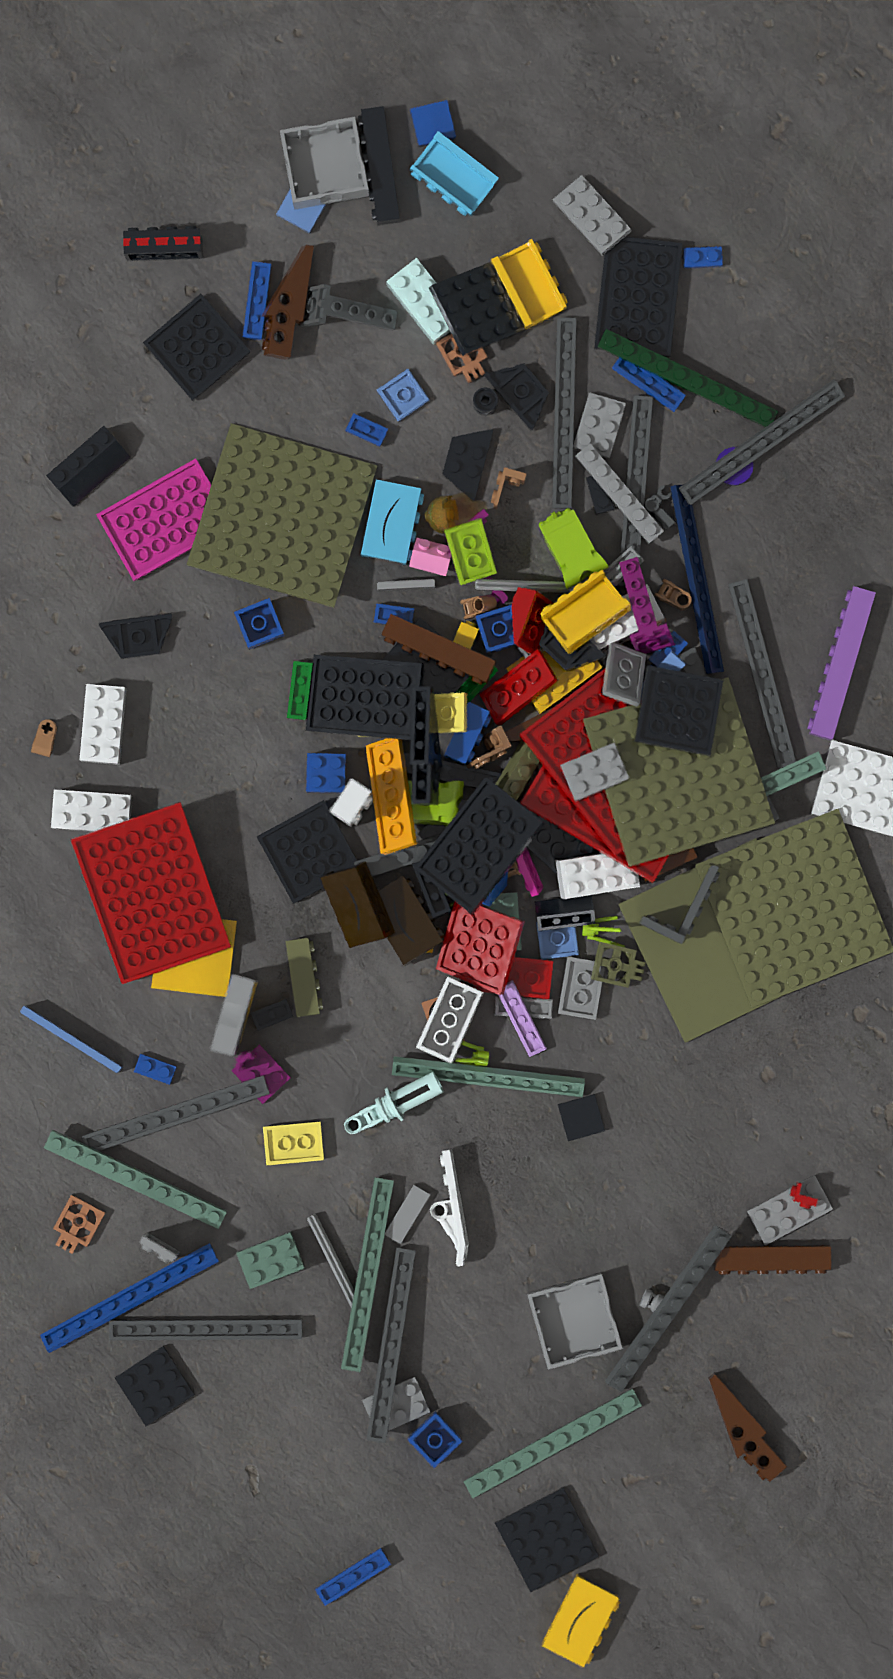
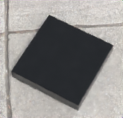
(581, 1117)

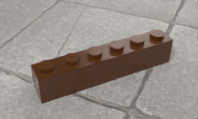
(439, 649)
(773, 1258)

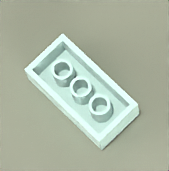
(413, 292)

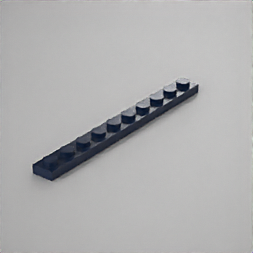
(697, 582)

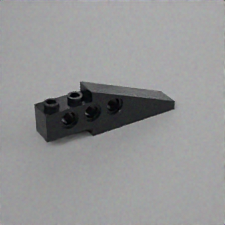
(425, 748)

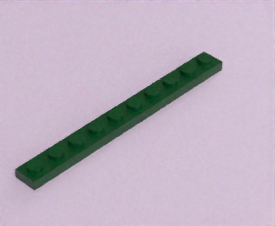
(687, 378)

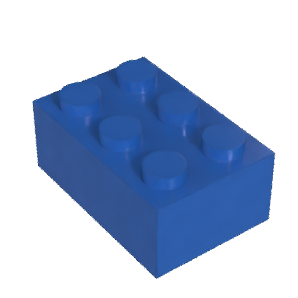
(462, 743)

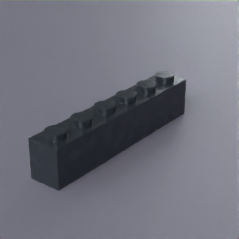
(380, 166)

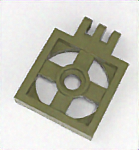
(630, 968)

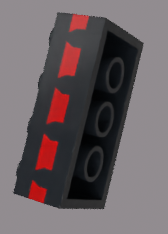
(162, 244)

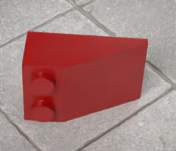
(527, 619)

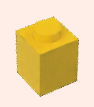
(466, 634)

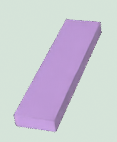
(522, 1020)

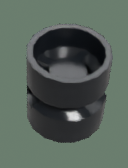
(485, 401)

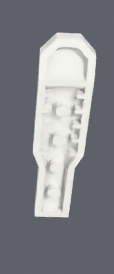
(453, 1217)

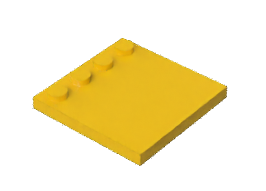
(203, 975)

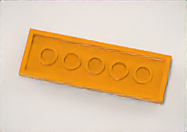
(391, 795)

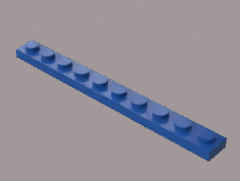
(129, 1298)

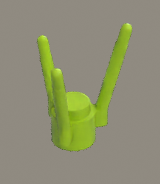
(591, 930)
(479, 1058)

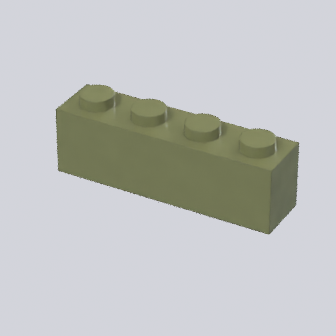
(518, 771)
(303, 977)

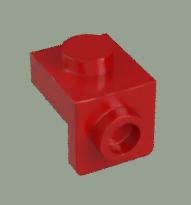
(805, 1201)

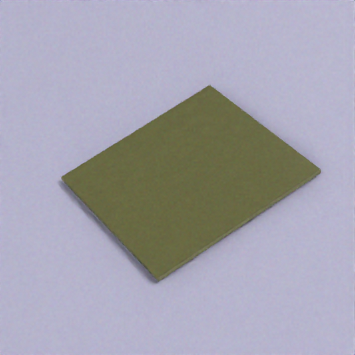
(282, 515)
(681, 796)
(795, 908)
(693, 976)

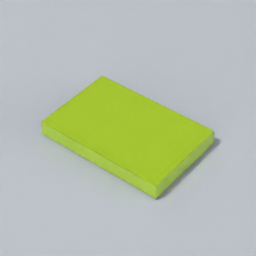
(470, 551)

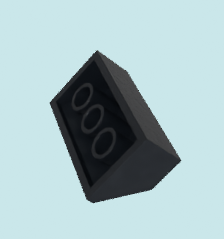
(88, 466)

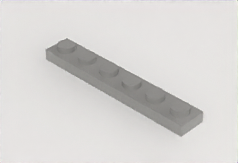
(619, 493)

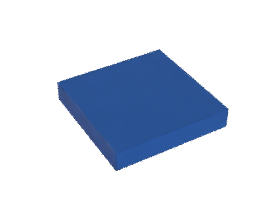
(430, 120)

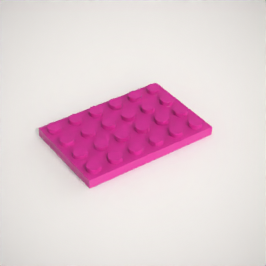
(158, 519)

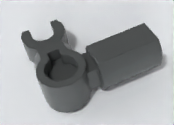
(653, 505)

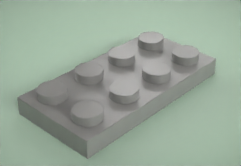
(592, 215)
(783, 1215)

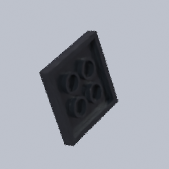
(154, 1386)

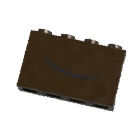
(357, 905)
(412, 925)

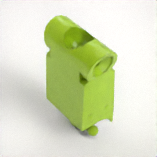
(571, 547)
(449, 799)

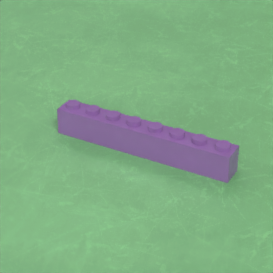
(842, 663)

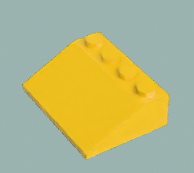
(566, 681)

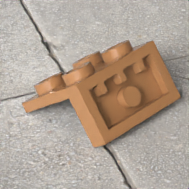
(514, 478)
(497, 743)

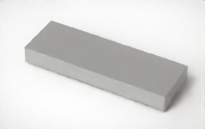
(406, 585)
(537, 1007)
(407, 1214)

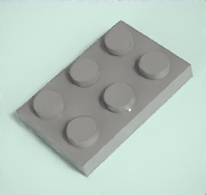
(599, 424)
(624, 674)
(594, 772)
(579, 992)
(165, 1251)
(406, 1405)

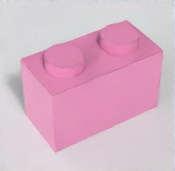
(430, 557)

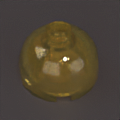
(442, 513)

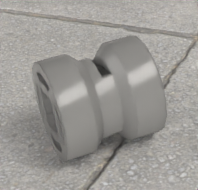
(646, 1298)

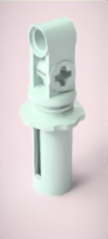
(387, 1106)

